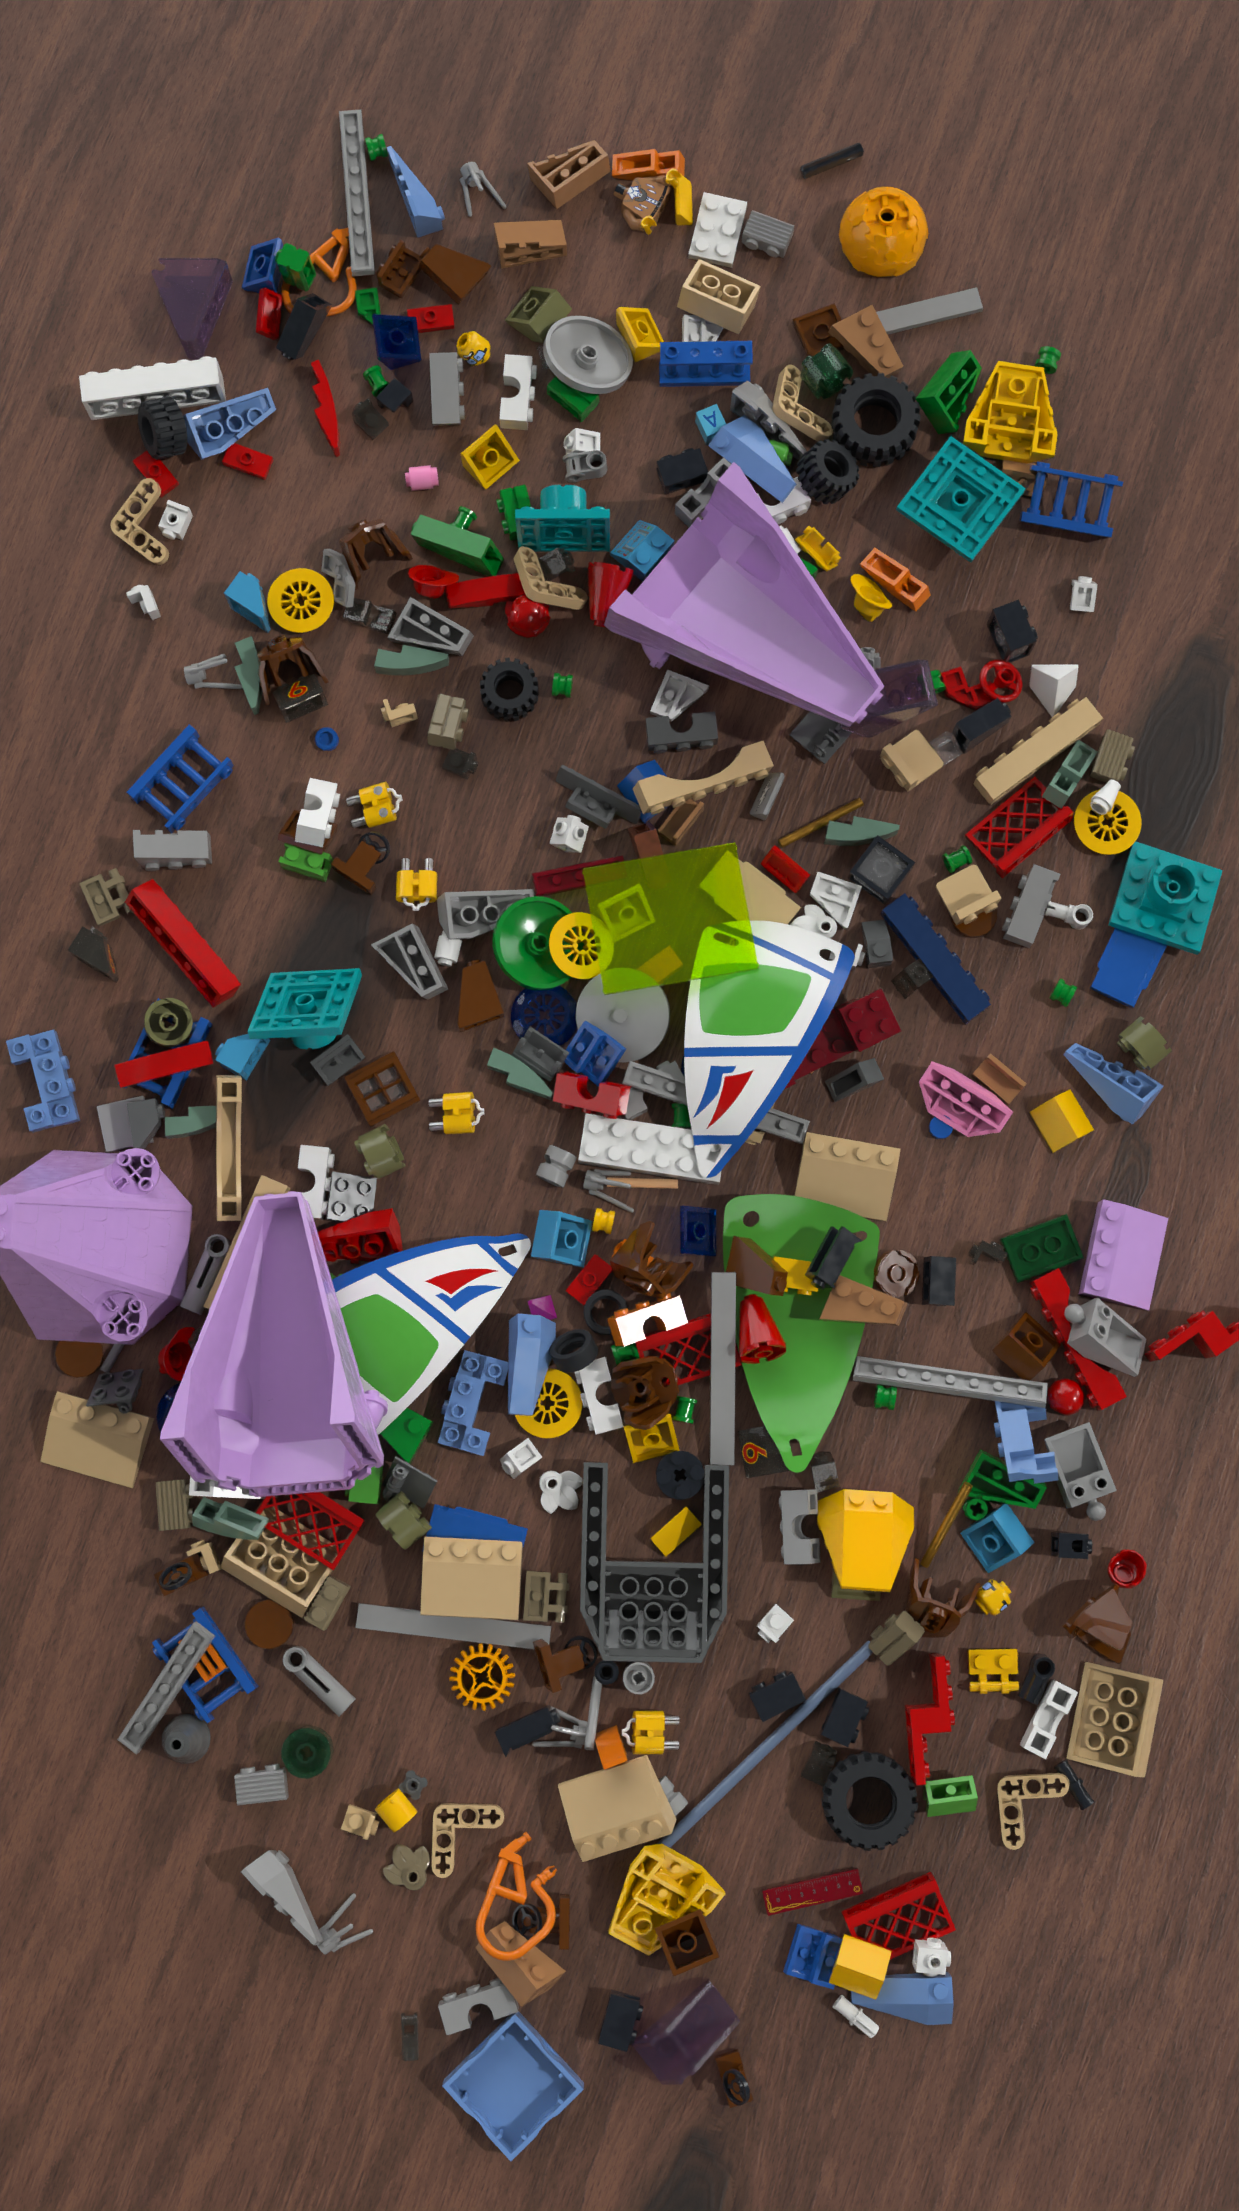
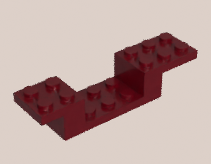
(849, 1029)

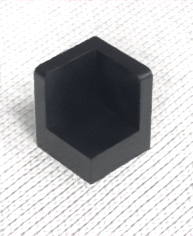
(394, 396)

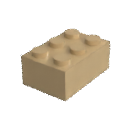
(718, 296)

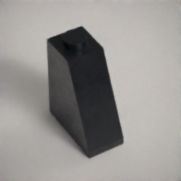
(302, 325)
(981, 724)

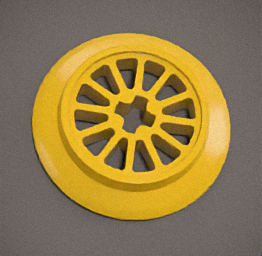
(299, 577)
(1131, 830)
(565, 924)
(573, 1411)

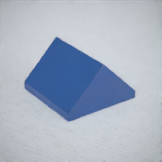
(261, 267)
(638, 773)

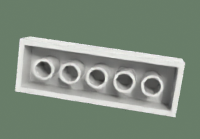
(122, 391)
(642, 1148)

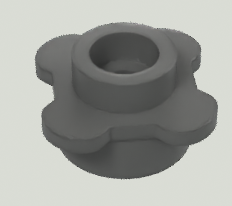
(414, 1792)

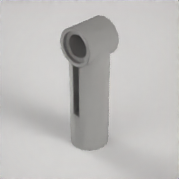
(195, 1297)
(337, 1699)

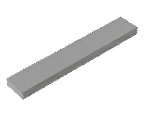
(930, 311)
(166, 1687)

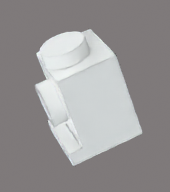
(179, 527)

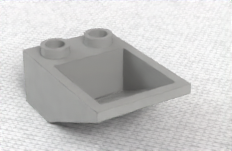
(1105, 1336)
(1081, 1466)

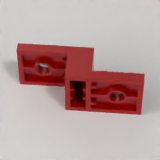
(1205, 1332)
(929, 1718)

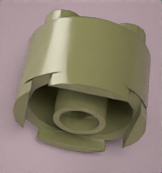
(172, 1035)
(1144, 1044)
(380, 1151)
(403, 1520)

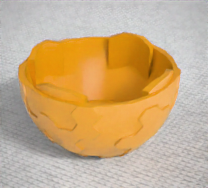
(880, 245)

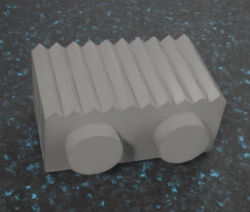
(767, 234)
(261, 1785)

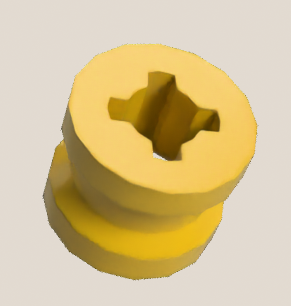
(603, 1221)

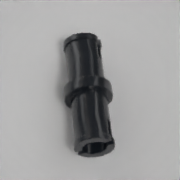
(1076, 1787)

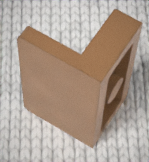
(1021, 473)
(680, 821)
(999, 1079)

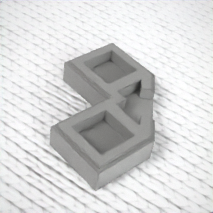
(337, 567)

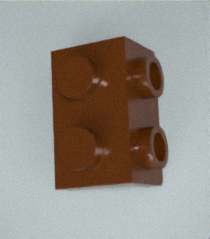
(399, 270)

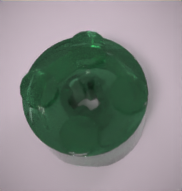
(825, 372)
(319, 1743)

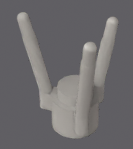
(472, 176)
(196, 673)
(597, 1179)
(577, 1733)
(332, 1937)

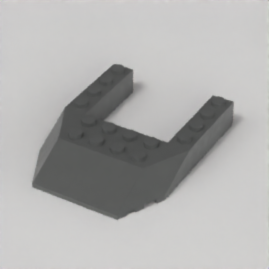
(653, 1606)

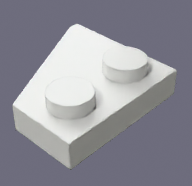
(698, 329)
(676, 695)
(836, 897)

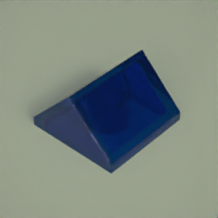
(396, 340)
(697, 1231)

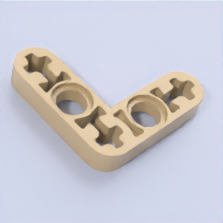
(788, 409)
(132, 526)
(544, 591)
(1015, 1800)
(449, 1828)

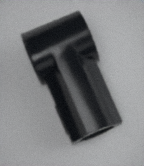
(1035, 1681)

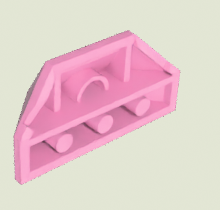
(967, 1104)

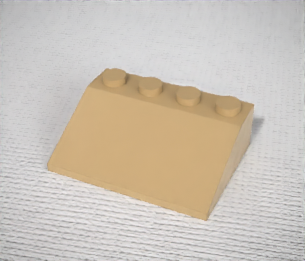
(848, 1174)
(95, 1439)
(279, 1567)
(471, 1578)
(1115, 1719)
(616, 1808)

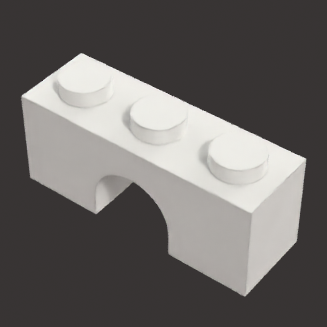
(518, 373)
(795, 504)
(317, 813)
(317, 1161)
(602, 1417)
(1043, 1725)

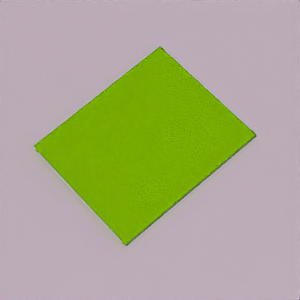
(670, 918)

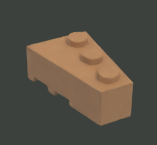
(570, 173)
(529, 241)
(868, 342)
(861, 1304)
(525, 1976)

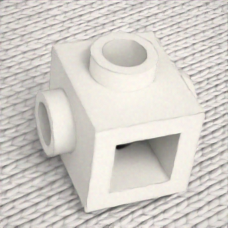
(569, 834)
(931, 1957)

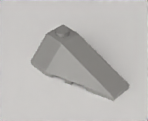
(752, 402)
(276, 1879)

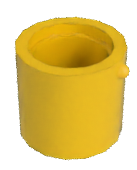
(396, 1810)

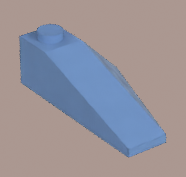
(419, 203)
(221, 425)
(750, 449)
(1122, 1090)
(528, 1360)
(913, 1998)

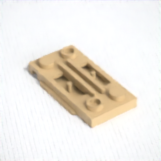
(765, 898)

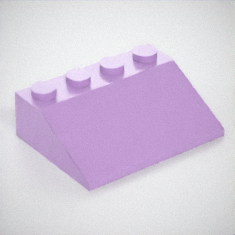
(1123, 1255)

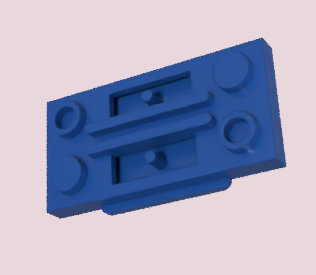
(1126, 966)
(471, 1524)

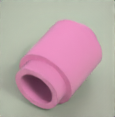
(422, 477)

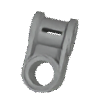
(583, 466)

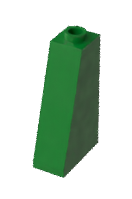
(458, 545)

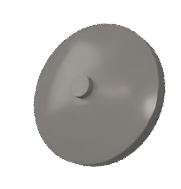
(587, 354)
(632, 1018)

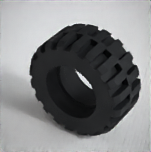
(884, 393)
(903, 1801)

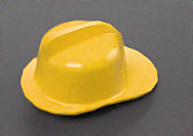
(869, 597)

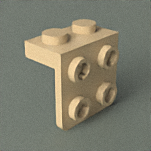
(911, 760)
(967, 895)

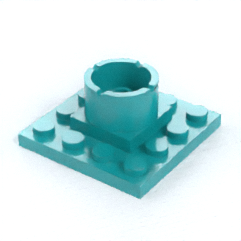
(960, 499)
(563, 522)
(1165, 898)
(305, 1006)

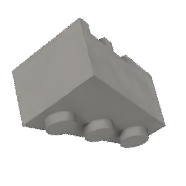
(446, 388)
(429, 630)
(172, 849)
(1030, 905)
(412, 959)

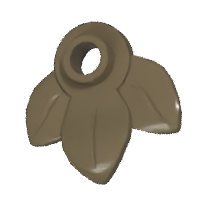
(405, 1864)

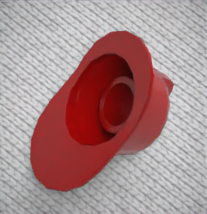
(430, 580)
(176, 1355)

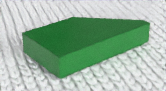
(367, 303)

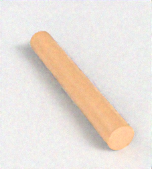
(647, 1183)

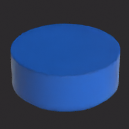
(326, 739)
(939, 1129)

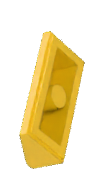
(683, 202)
(675, 1531)

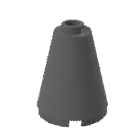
(186, 1738)

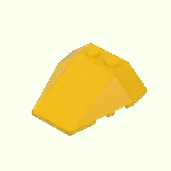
(1013, 416)
(865, 1536)
(659, 1890)

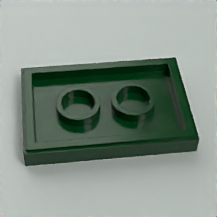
(1042, 1248)

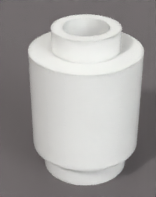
(447, 950)

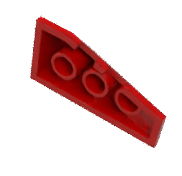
(363, 1237)

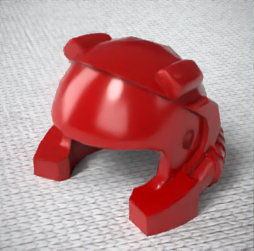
(527, 616)

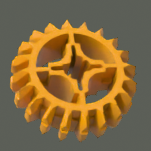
(472, 1670)

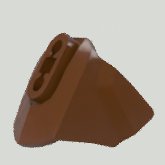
(362, 533)
(280, 649)
(631, 1263)
(648, 1403)
(936, 1617)
(1102, 1625)

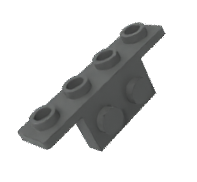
(595, 800)

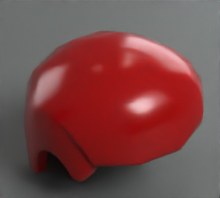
(1065, 1397)
(1127, 1569)

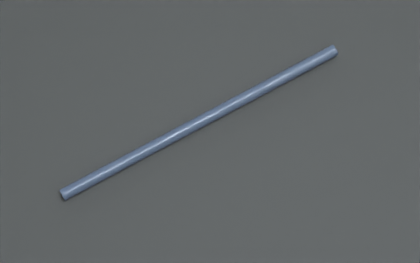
(767, 1745)

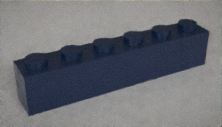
(931, 949)

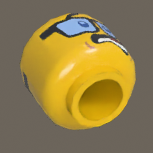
(473, 348)
(993, 1597)

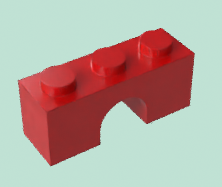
(573, 1092)

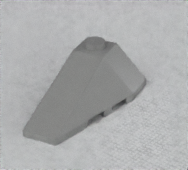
(475, 912)

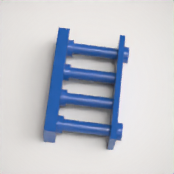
(705, 363)
(1055, 517)
(158, 774)
(171, 1092)
(243, 1680)

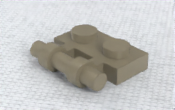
(100, 899)
(537, 1596)

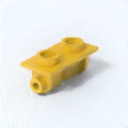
(826, 556)

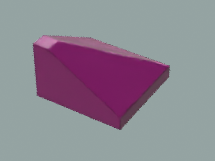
(543, 1306)

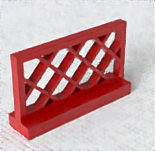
(1028, 844)
(693, 1327)
(325, 1505)
(896, 1899)

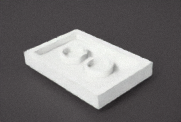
(717, 229)

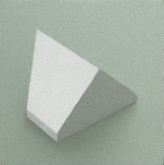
(1053, 684)

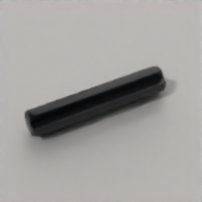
(831, 160)

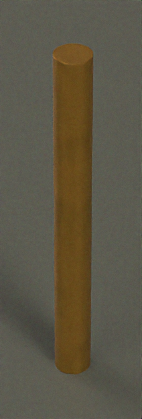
(821, 822)
(946, 1524)

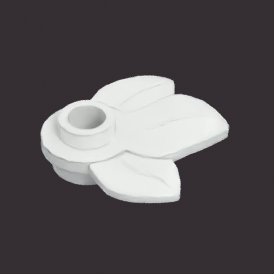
(813, 919)
(563, 1492)

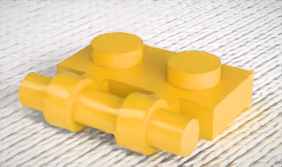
(993, 1662)

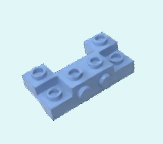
(52, 1079)
(465, 1401)
(1018, 1445)

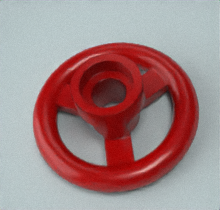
(1005, 677)

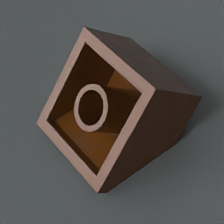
(1026, 1347)
(687, 1942)

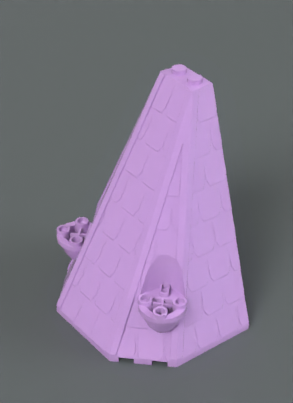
(748, 610)
(94, 1245)
(281, 1339)

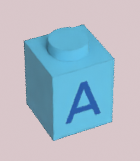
(709, 422)

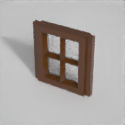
(382, 1089)

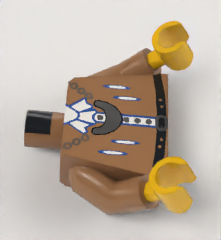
(646, 200)

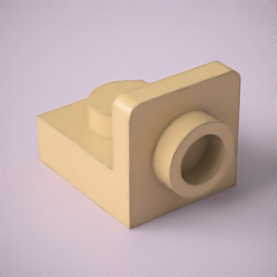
(401, 714)
(209, 1559)
(360, 1822)

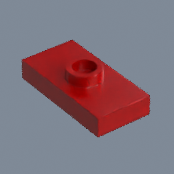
(269, 313)
(433, 318)
(248, 460)
(157, 471)
(785, 869)
(589, 1279)

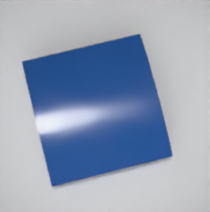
(593, 1053)
(812, 1955)

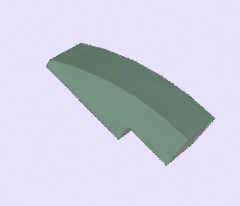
(409, 661)
(248, 672)
(1069, 774)
(860, 832)
(518, 1074)
(199, 1121)
(228, 1520)

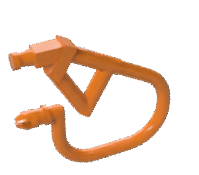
(339, 237)
(506, 1856)

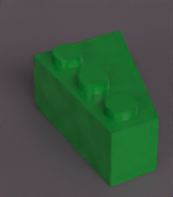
(948, 390)
(407, 1433)
(991, 1482)

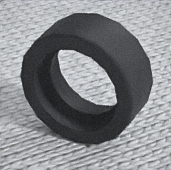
(602, 1294)
(577, 1360)

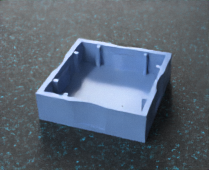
(513, 2084)

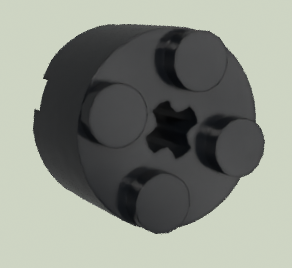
(693, 1472)

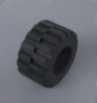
(162, 427)
(828, 471)
(509, 671)

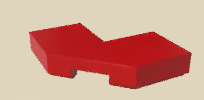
(958, 689)

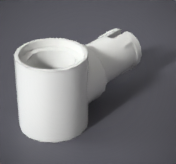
(1067, 913)

